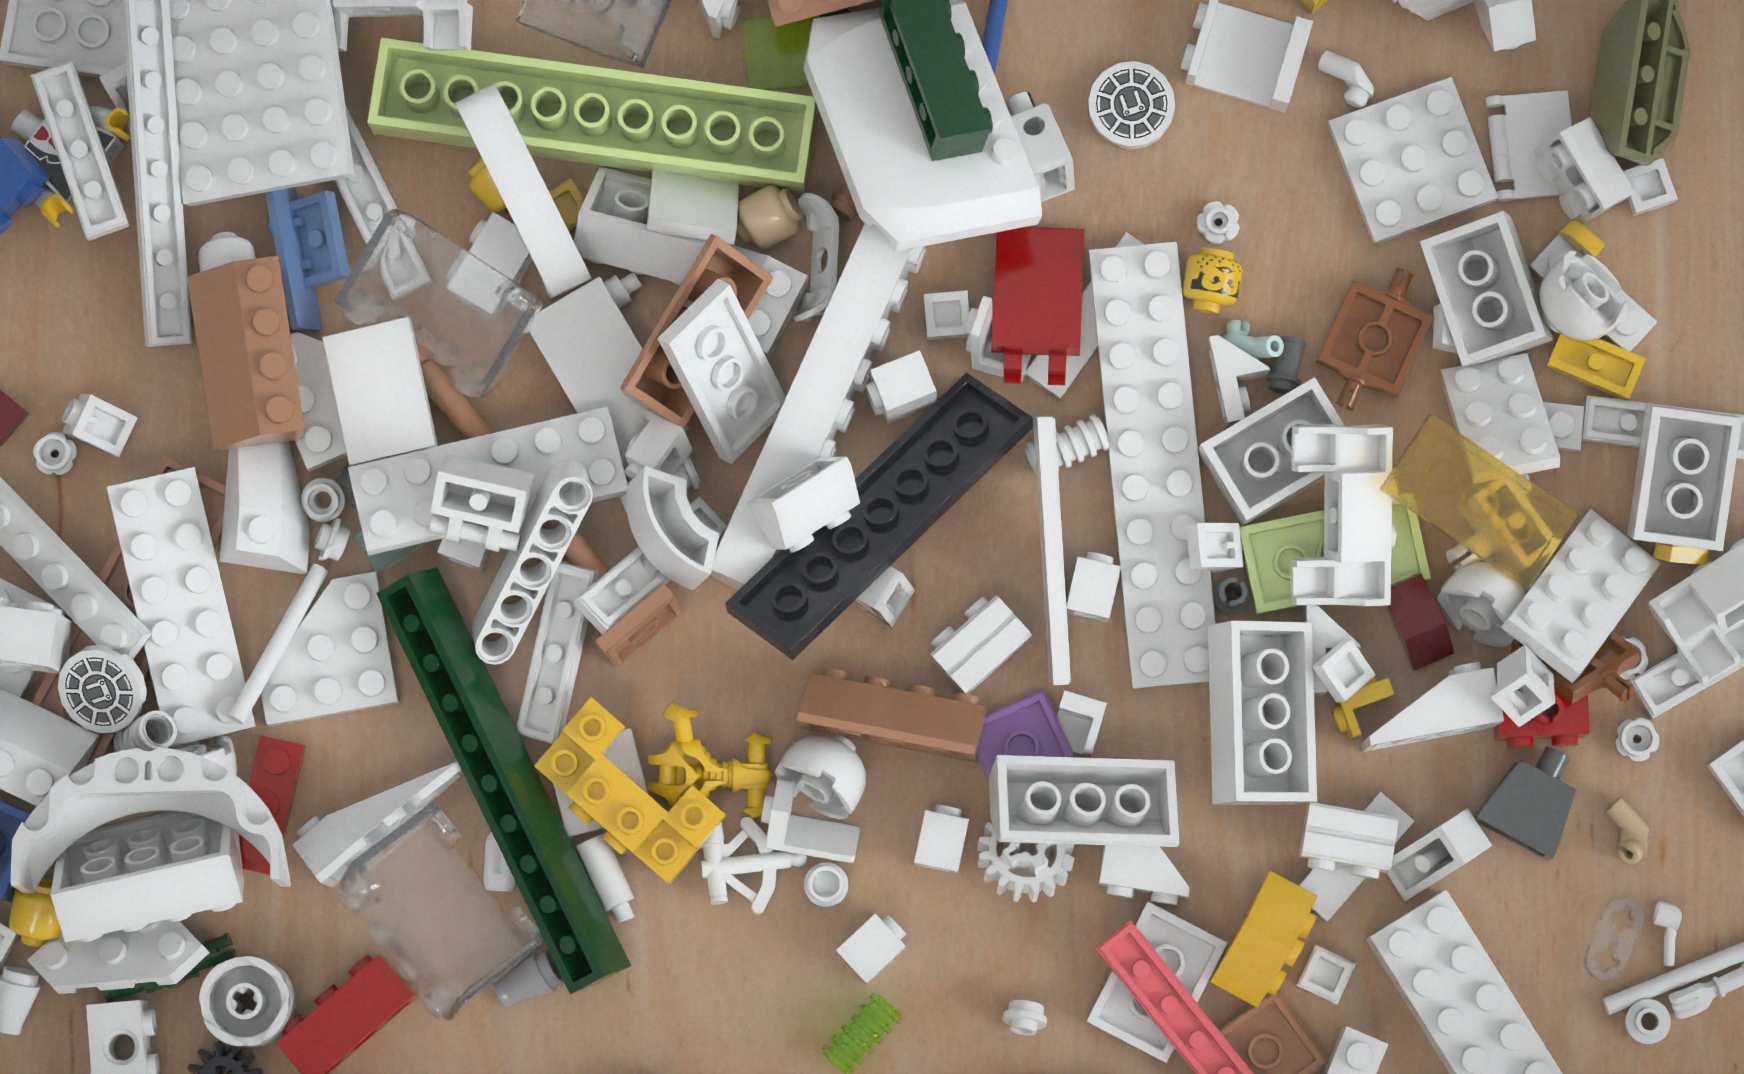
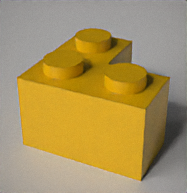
(1266, 940)

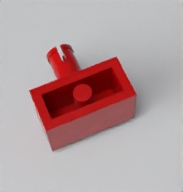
(1559, 722)

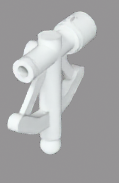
(720, 867)

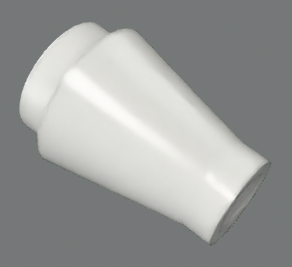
(17, 996)

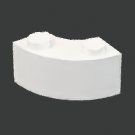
(669, 529)

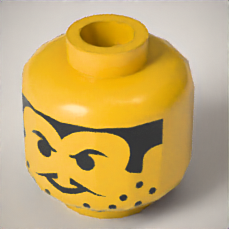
(1212, 280)

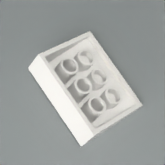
(146, 874)

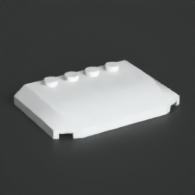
(884, 150)

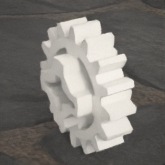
(1021, 870)

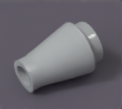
(531, 979)

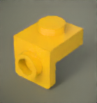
(1368, 694)

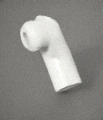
(1353, 75)

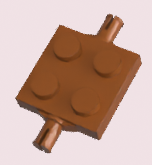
(1374, 339)
(1602, 671)

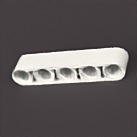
(523, 190)
(531, 581)

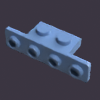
(308, 249)

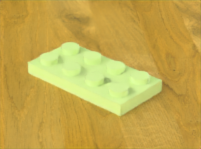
(1274, 543)

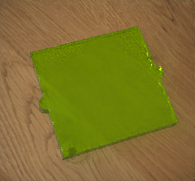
(775, 53)

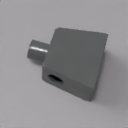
(1531, 804)

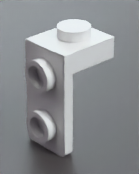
(980, 339)
(805, 834)

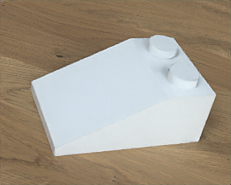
(1450, 708)

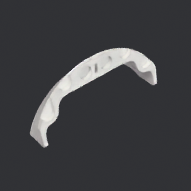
(139, 783)

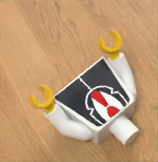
(56, 193)

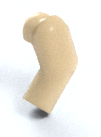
(1633, 833)

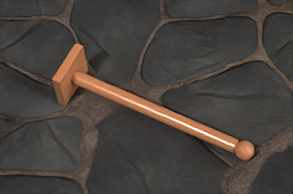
(636, 626)

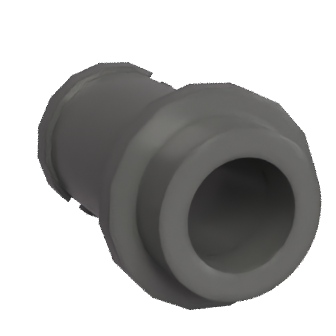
(1286, 366)
(1233, 606)

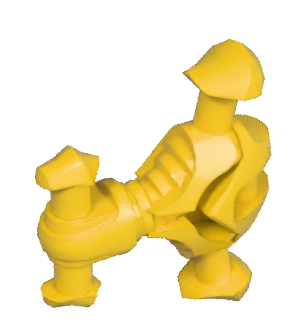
(688, 764)

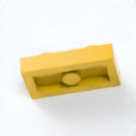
(1597, 365)

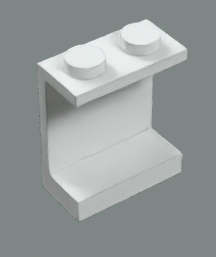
(1246, 55)

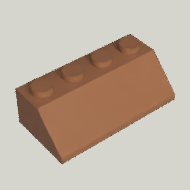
(246, 354)
(652, 379)
(891, 715)

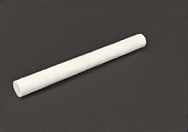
(278, 644)
(1674, 978)

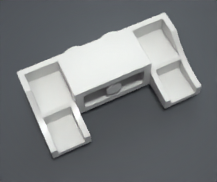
(445, 21)
(1355, 515)
(1704, 610)

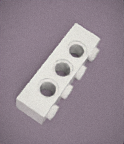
(114, 1020)

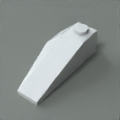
(264, 510)
(346, 834)

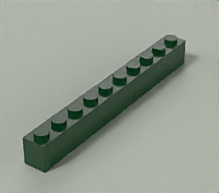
(503, 780)

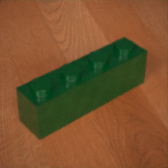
(937, 76)

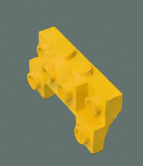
(618, 804)

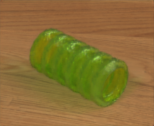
(861, 1034)

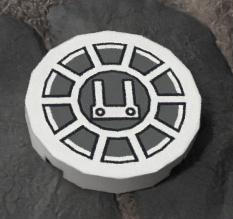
(1131, 105)
(102, 689)

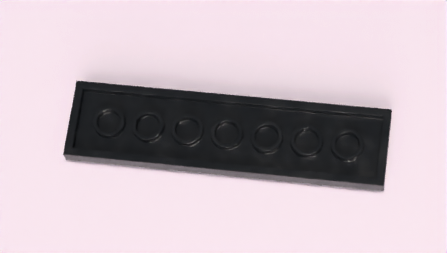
(899, 501)

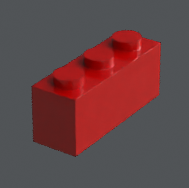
(345, 1017)

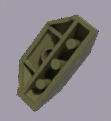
(1641, 79)

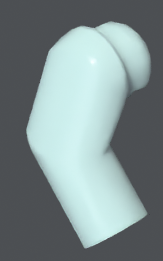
(1255, 346)

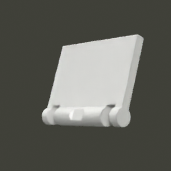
(1526, 126)

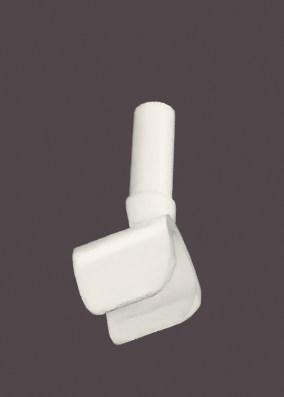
(1670, 917)

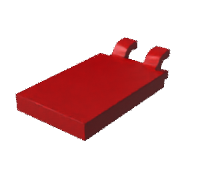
(1038, 298)

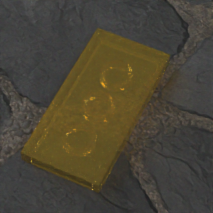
(1478, 501)

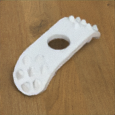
(824, 225)

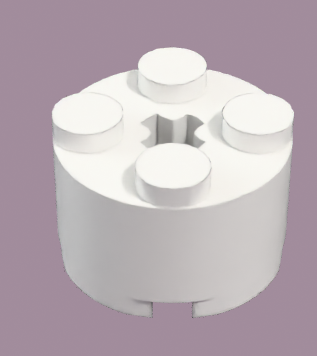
(223, 1009)

